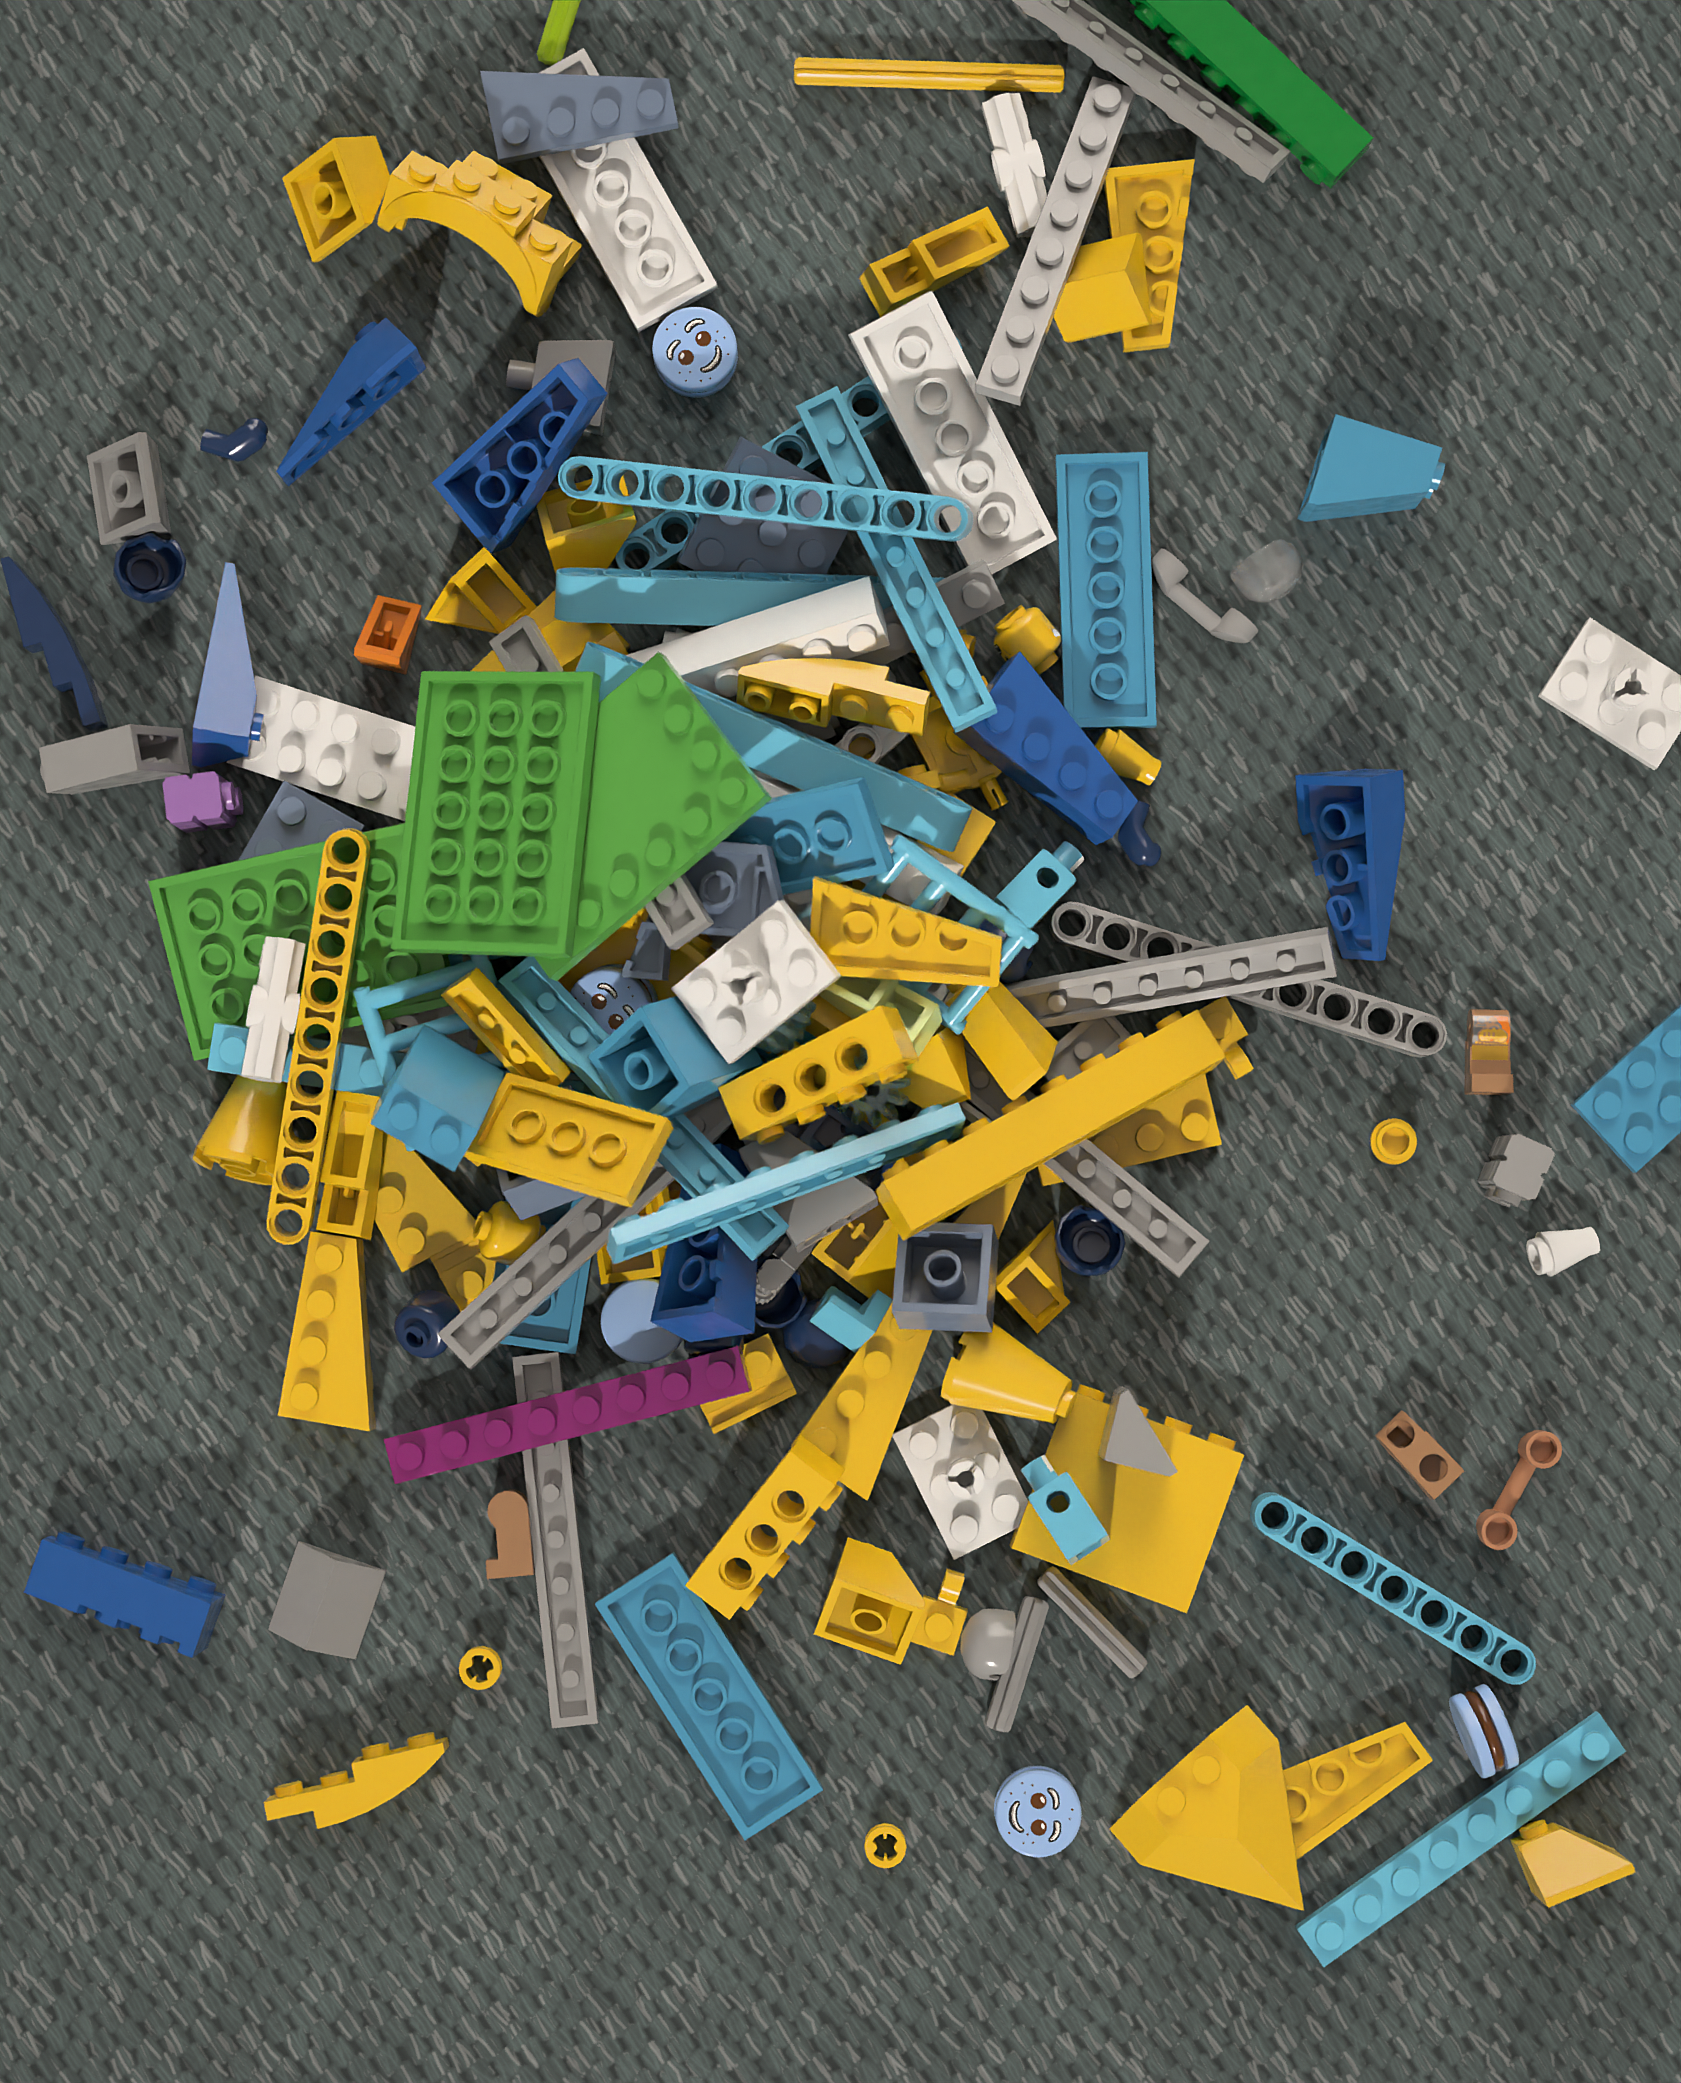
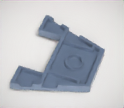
(735, 888)

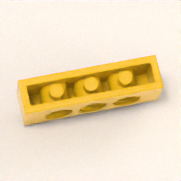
(752, 1094)
(801, 1470)

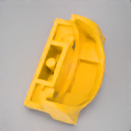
(490, 209)

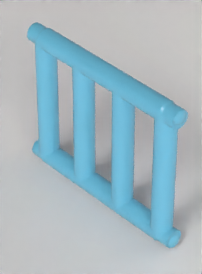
(980, 909)
(384, 1045)

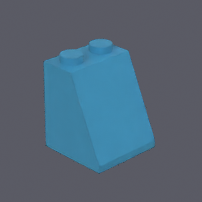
(1368, 472)
(665, 1061)
(437, 1097)

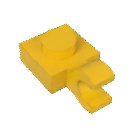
(1227, 1031)
(942, 1618)

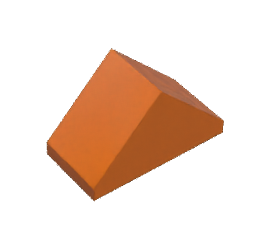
(388, 634)

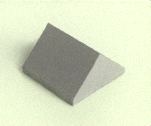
(128, 490)
(1130, 1438)
(326, 1601)

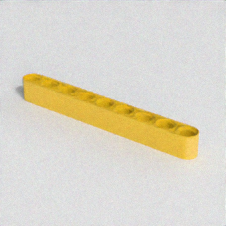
(304, 1055)

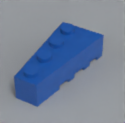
(517, 458)
(1049, 753)
(707, 1281)
(126, 1592)

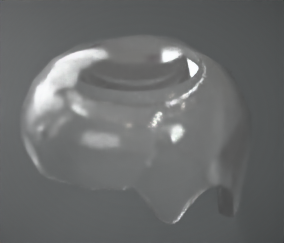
(1269, 572)

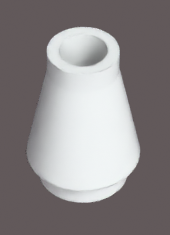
(1557, 1250)

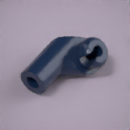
(239, 444)
(1136, 840)

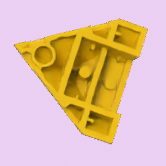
(1221, 1816)

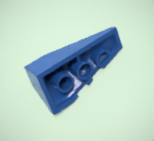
(366, 380)
(1358, 840)

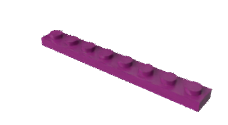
(568, 1414)

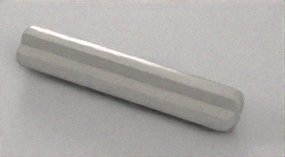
(1092, 1622)
(1011, 1685)

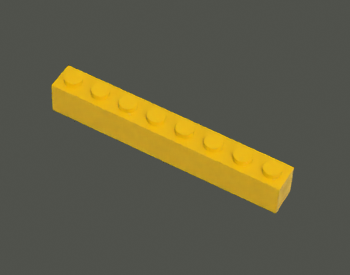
(1048, 1124)

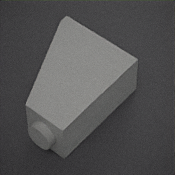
(113, 759)
(819, 1211)

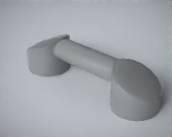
(1231, 627)

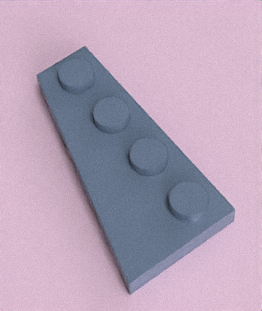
(568, 112)

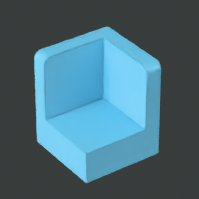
(847, 1319)

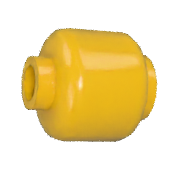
(504, 1235)

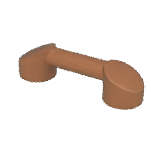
(1535, 1450)

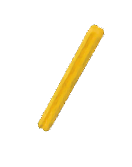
(929, 74)

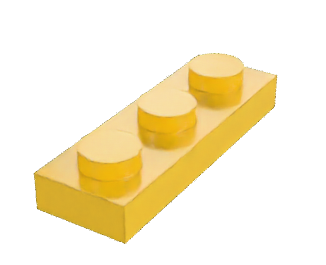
(504, 1029)

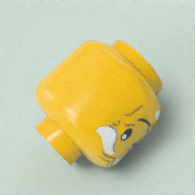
(1030, 634)

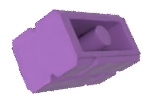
(201, 802)

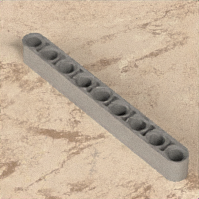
(1314, 992)

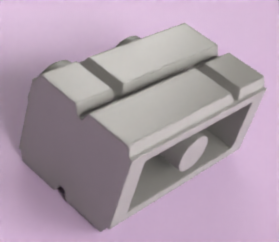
(1515, 1169)

